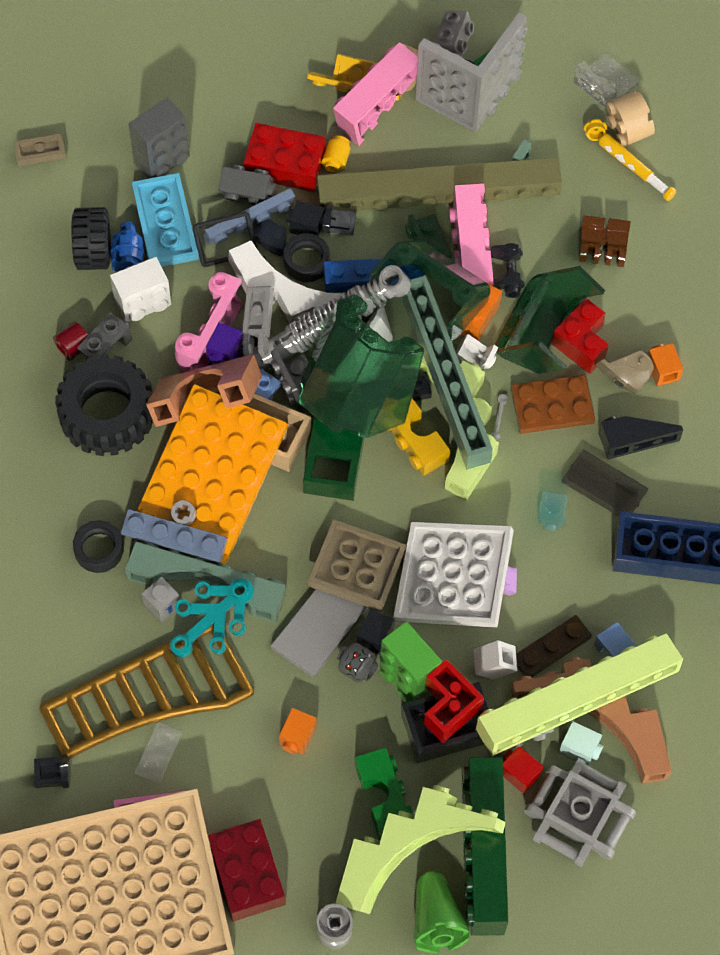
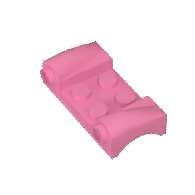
(190, 348)

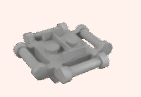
(580, 811)

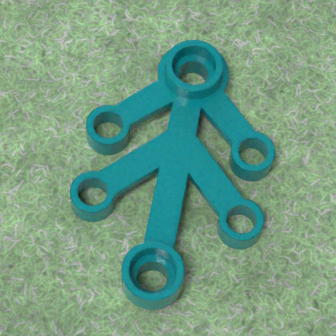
(214, 614)

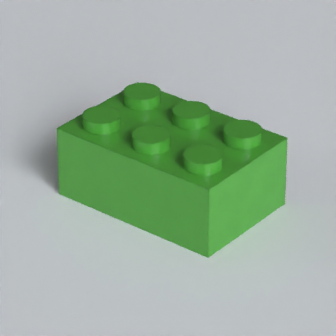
(407, 662)

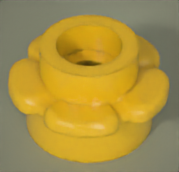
(595, 129)

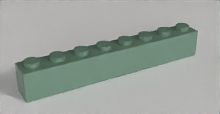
(447, 374)

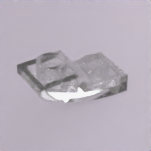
(158, 752)

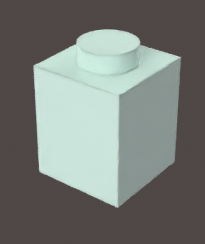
(581, 743)

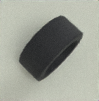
(305, 241)
(94, 528)

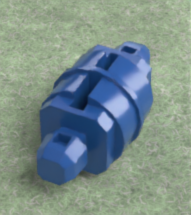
(126, 248)

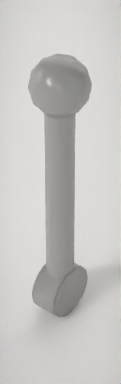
(502, 400)

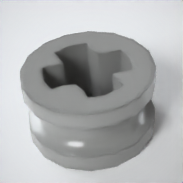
(181, 505)

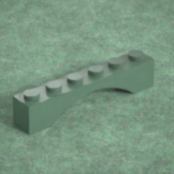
(150, 563)

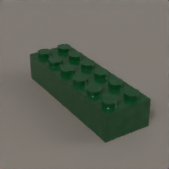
(486, 850)

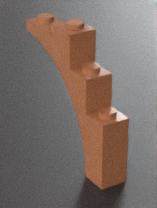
(636, 731)

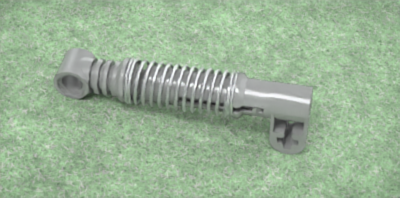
(303, 333)

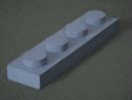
(258, 213)
(174, 536)

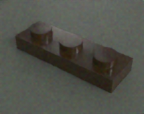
(552, 646)

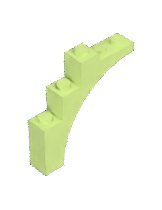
(459, 480)
(374, 860)

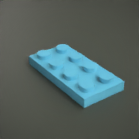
(165, 220)

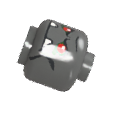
(357, 662)

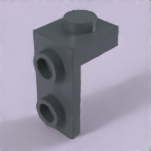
(105, 336)

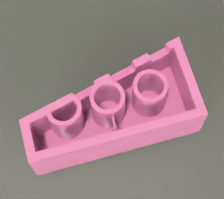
(375, 92)
(469, 231)

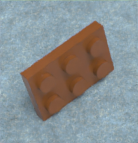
(552, 404)

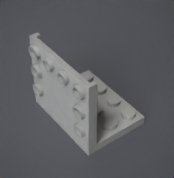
(463, 89)

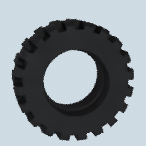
(97, 377)

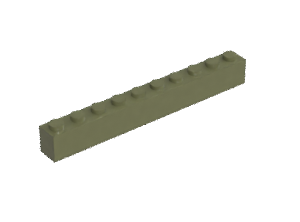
(437, 184)

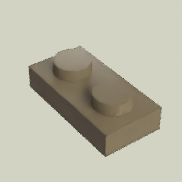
(39, 149)

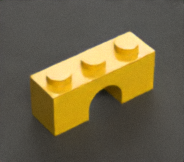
(424, 451)

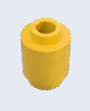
(336, 154)

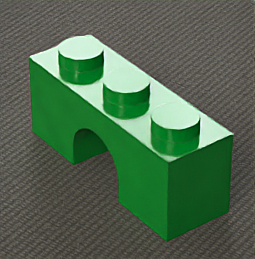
(377, 770)

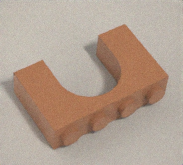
(233, 379)

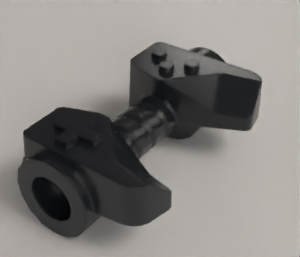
(511, 281)

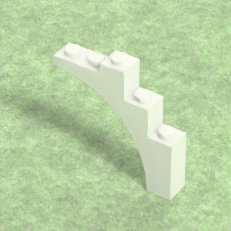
(292, 297)

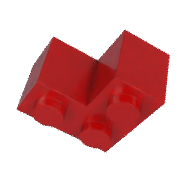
(578, 337)
(456, 699)

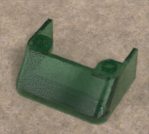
(466, 288)
(539, 312)

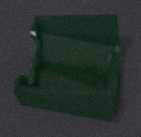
(359, 376)

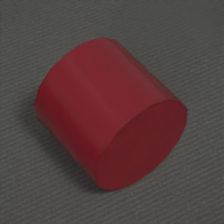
(69, 340)

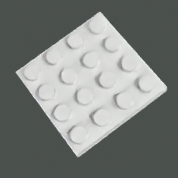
(453, 574)

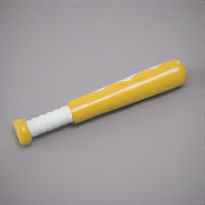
(619, 152)

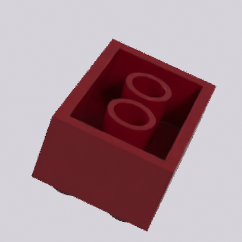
(247, 870)

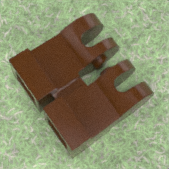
(613, 237)

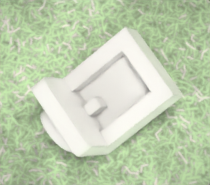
(475, 352)

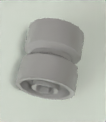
(334, 926)

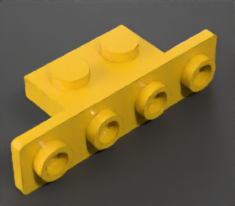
(345, 74)

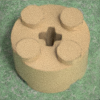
(630, 118)

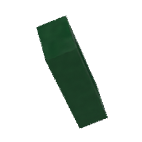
(333, 445)

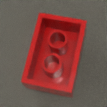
(287, 154)

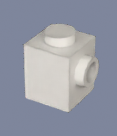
(495, 660)

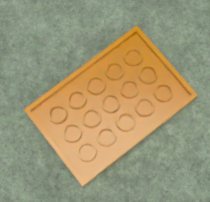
(215, 464)

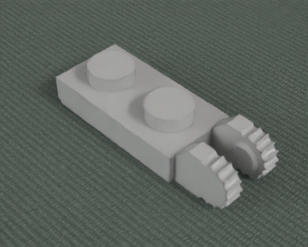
(257, 319)

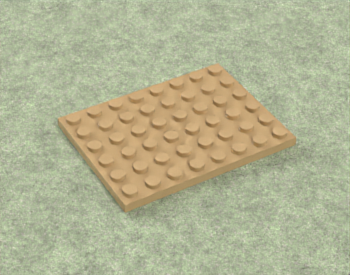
(114, 884)

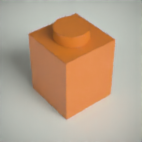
(666, 364)
(297, 732)

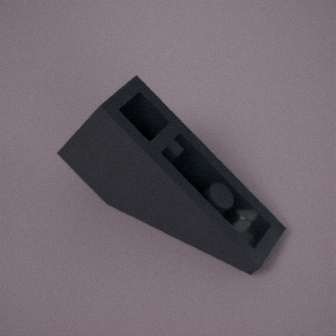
(632, 435)

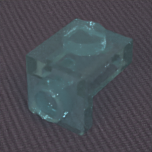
(552, 510)

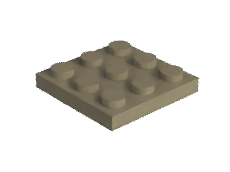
(356, 565)

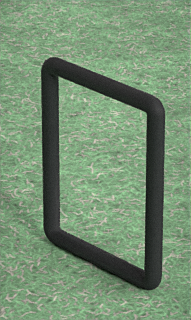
(215, 221)

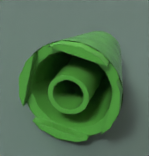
(437, 915)

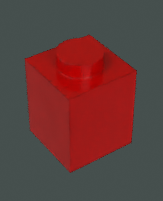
(521, 769)

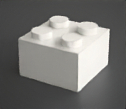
(141, 290)

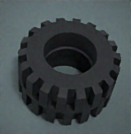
(91, 238)

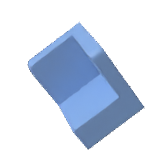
(613, 640)

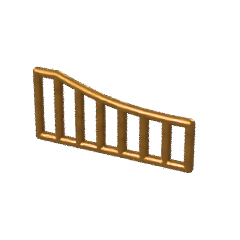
(142, 719)

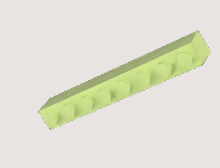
(578, 694)

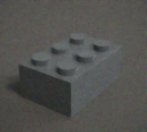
(159, 139)

